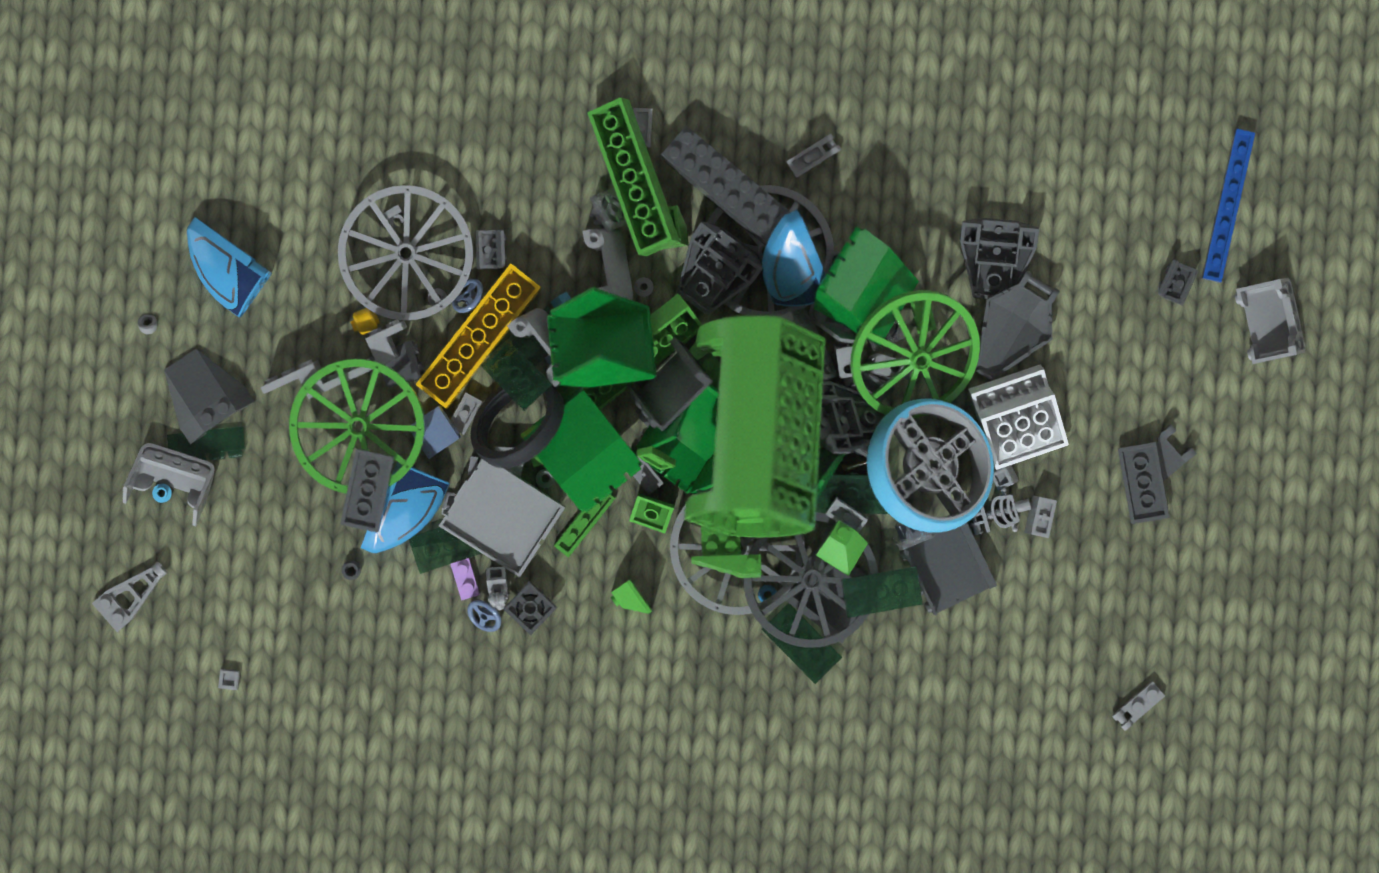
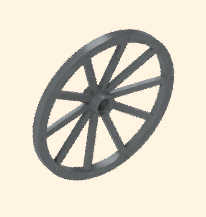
(790, 639)

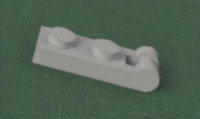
(813, 156)
(1138, 705)

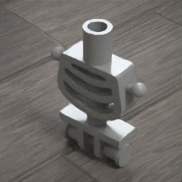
(1016, 507)

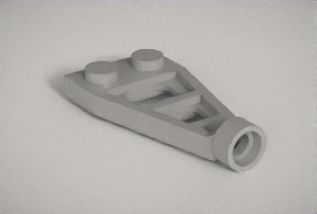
(113, 611)

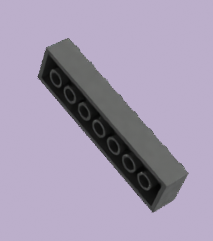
(724, 184)

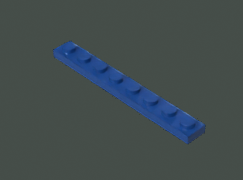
(1228, 205)

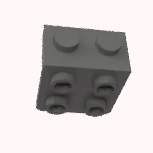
(406, 364)

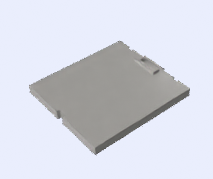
(501, 516)

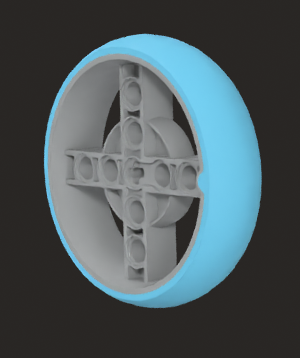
(969, 437)

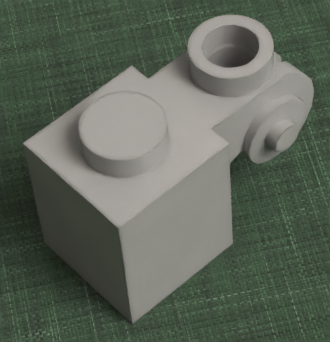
(497, 586)

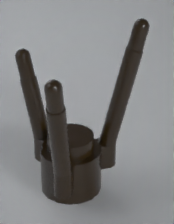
(850, 466)

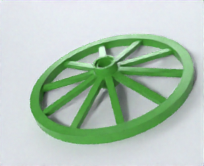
(915, 351)
(377, 367)

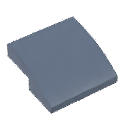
(438, 432)

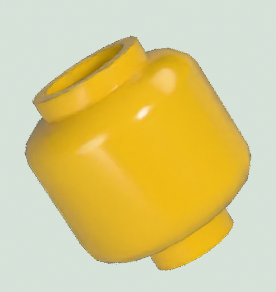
(364, 321)

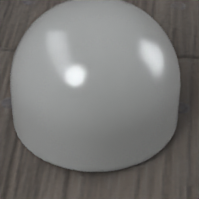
(147, 329)

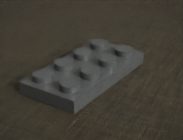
(1143, 483)
(367, 490)

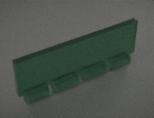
(215, 443)

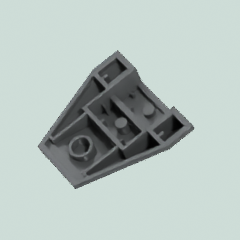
(996, 253)
(716, 268)
(203, 394)
(846, 419)

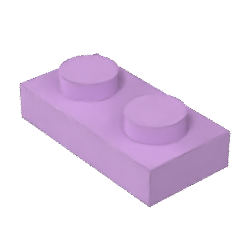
(465, 579)

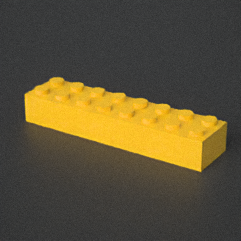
(478, 336)

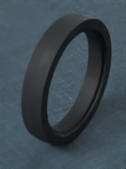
(527, 449)

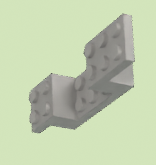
(379, 344)

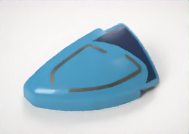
(791, 264)
(224, 268)
(407, 509)

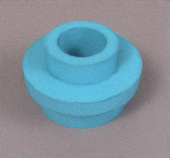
(168, 493)

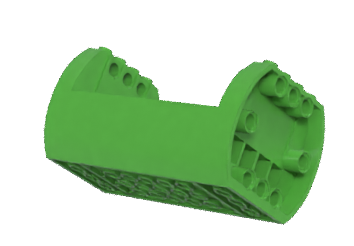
(763, 428)

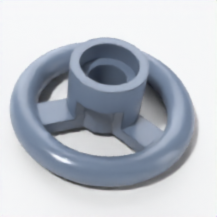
(470, 297)
(485, 613)

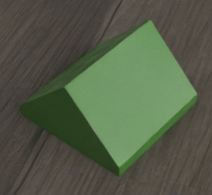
(651, 513)

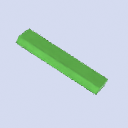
(582, 525)

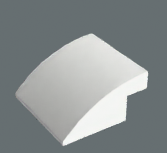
(1019, 416)

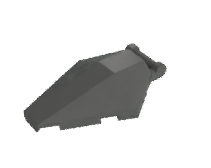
(1015, 326)

